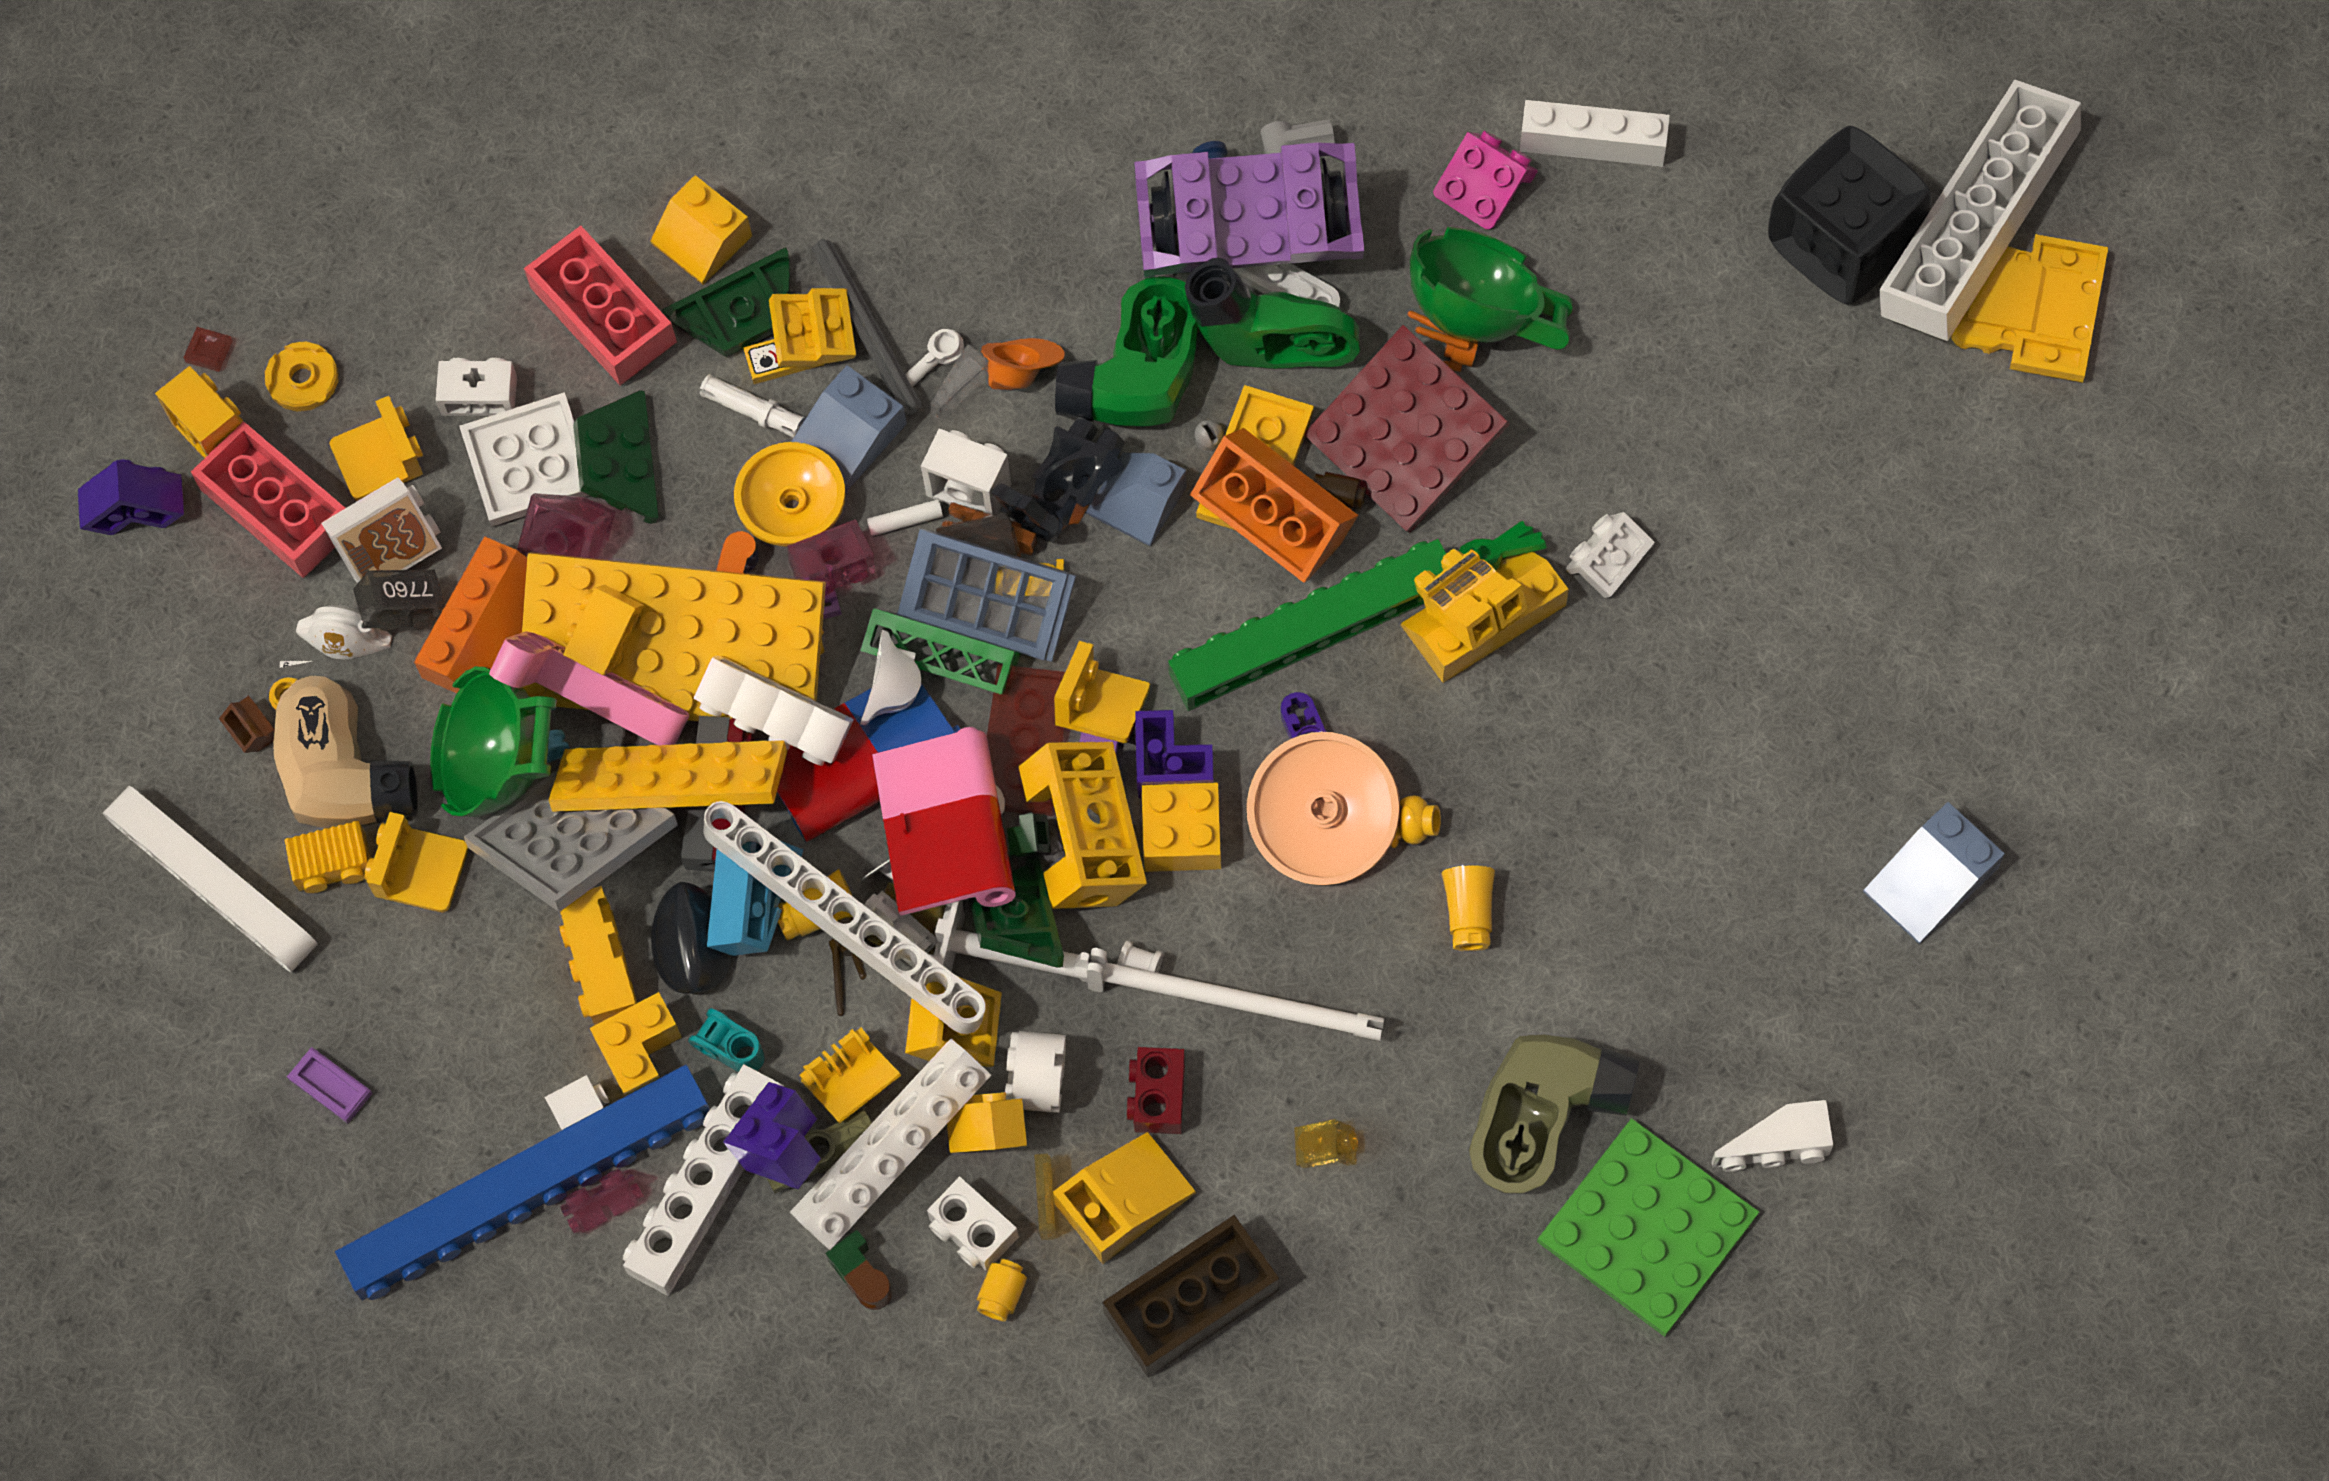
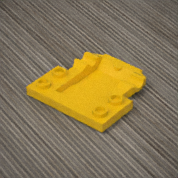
(2039, 307)

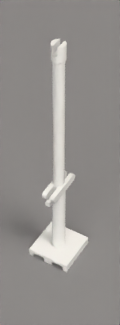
(1096, 971)

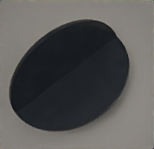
(681, 939)

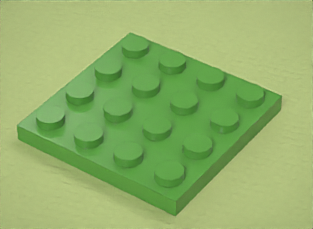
(1648, 1227)

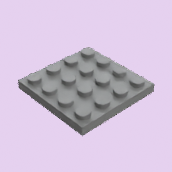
(564, 851)

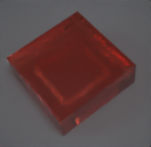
(208, 349)

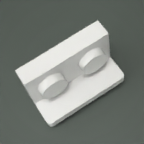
(1610, 553)

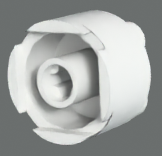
(1036, 1070)

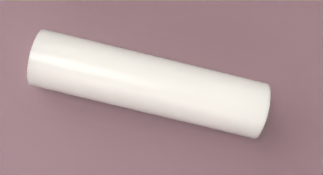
(905, 517)

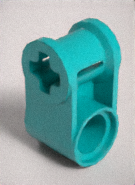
(723, 1038)

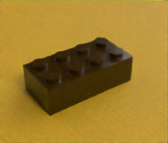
(1191, 1296)

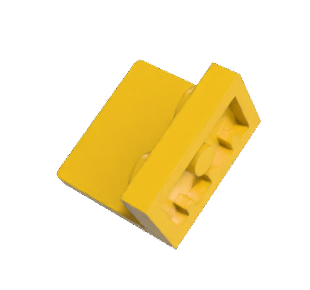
(1098, 699)

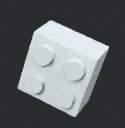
(964, 471)

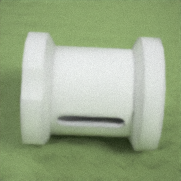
(1140, 959)

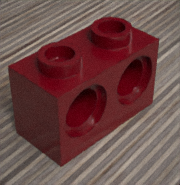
(1165, 1090)

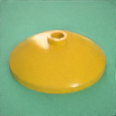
(786, 474)

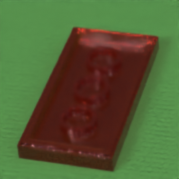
(1019, 727)

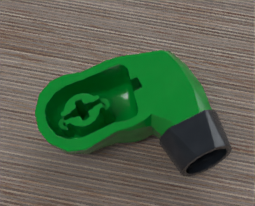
(1268, 327)
(1148, 364)

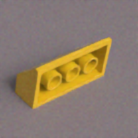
(1544, 596)

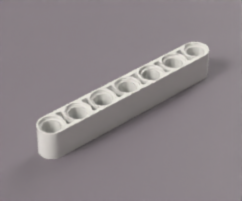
(210, 878)

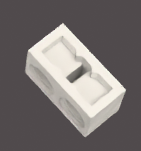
(979, 1219)

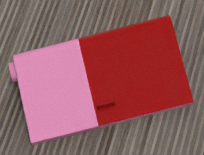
(944, 822)

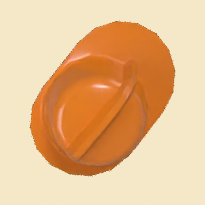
(1018, 361)

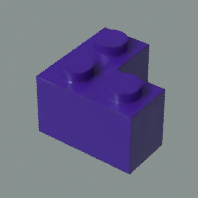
(128, 495)
(1161, 760)
(772, 1138)

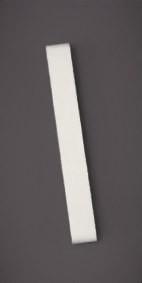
(851, 934)

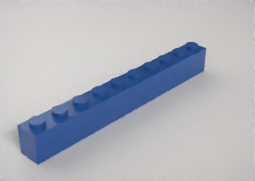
(523, 1183)

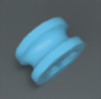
(556, 745)

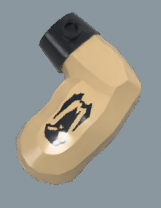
(323, 763)

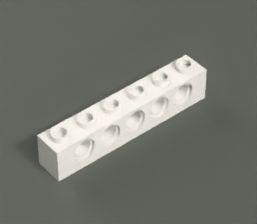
(890, 1144)
(664, 1269)

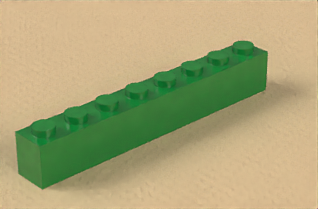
(1303, 627)

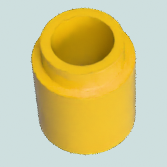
(1001, 1290)

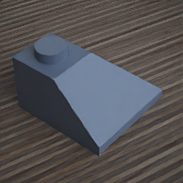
(1140, 496)

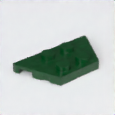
(736, 308)
(617, 456)
(1023, 925)

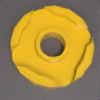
(309, 393)

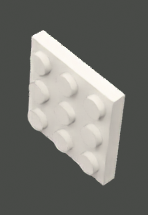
(523, 455)

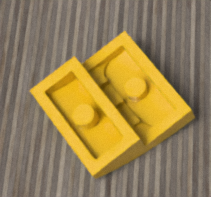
(812, 327)

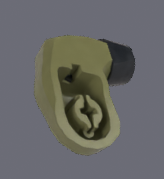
(1532, 1101)

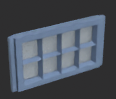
(986, 595)

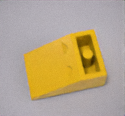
(1122, 1196)

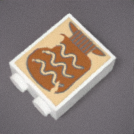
(383, 531)

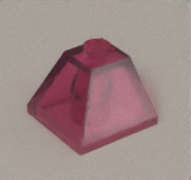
(565, 526)

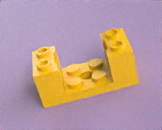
(1102, 858)

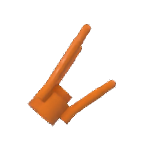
(1457, 350)

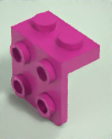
(1483, 178)

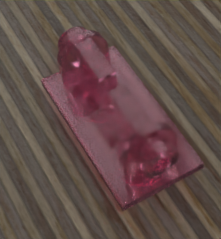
(612, 1191)

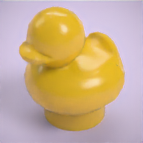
(1417, 821)

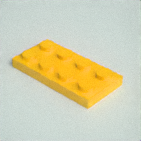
(1274, 421)

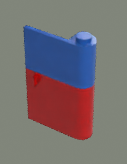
(839, 790)

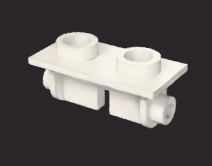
(887, 910)

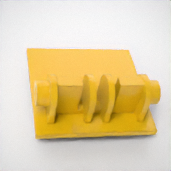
(849, 1075)

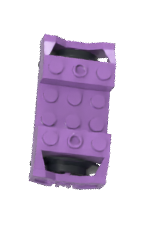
(1250, 209)

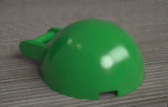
(1483, 290)
(489, 744)

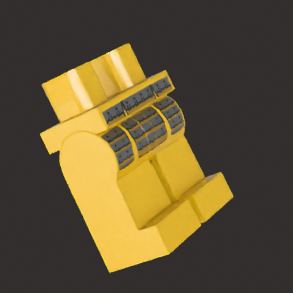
(1470, 594)

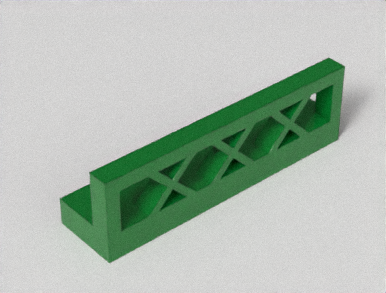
(951, 640)

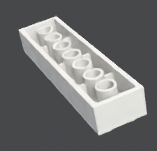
(1980, 210)

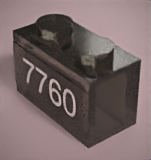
(399, 599)

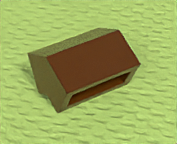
(247, 725)

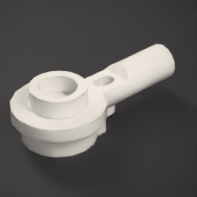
(943, 348)

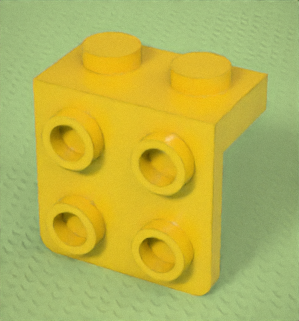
(377, 452)
(415, 865)

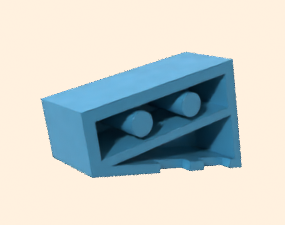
(742, 907)

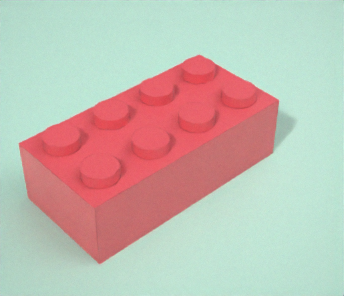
(600, 305)
(269, 497)

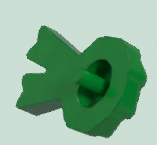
(1515, 541)

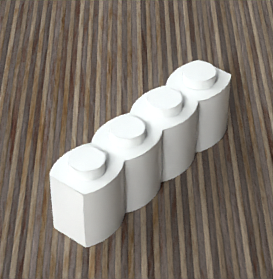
(772, 708)

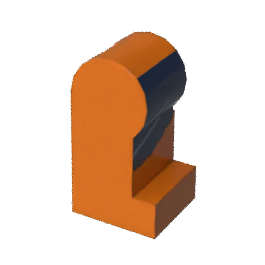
(738, 553)

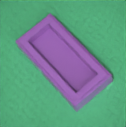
(329, 1085)

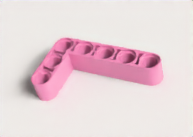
(536, 659)

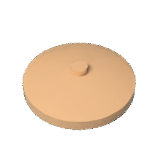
(1323, 808)

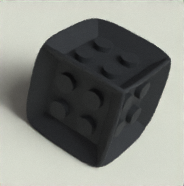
(1848, 214)

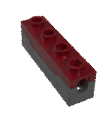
(696, 850)

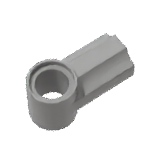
(1283, 133)

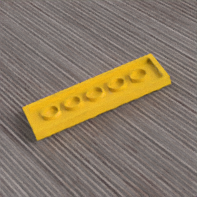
(668, 775)

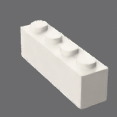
(1594, 133)

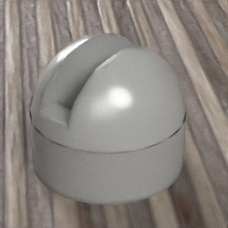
(1203, 438)

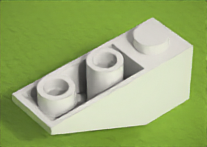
(1787, 1134)

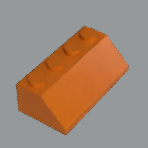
(1273, 504)
(477, 615)

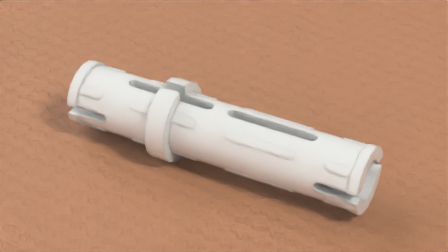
(765, 412)

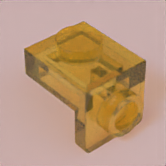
(1325, 1144)

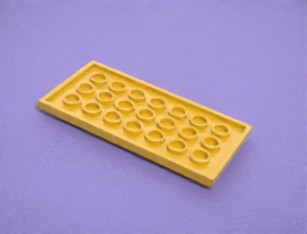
(685, 621)

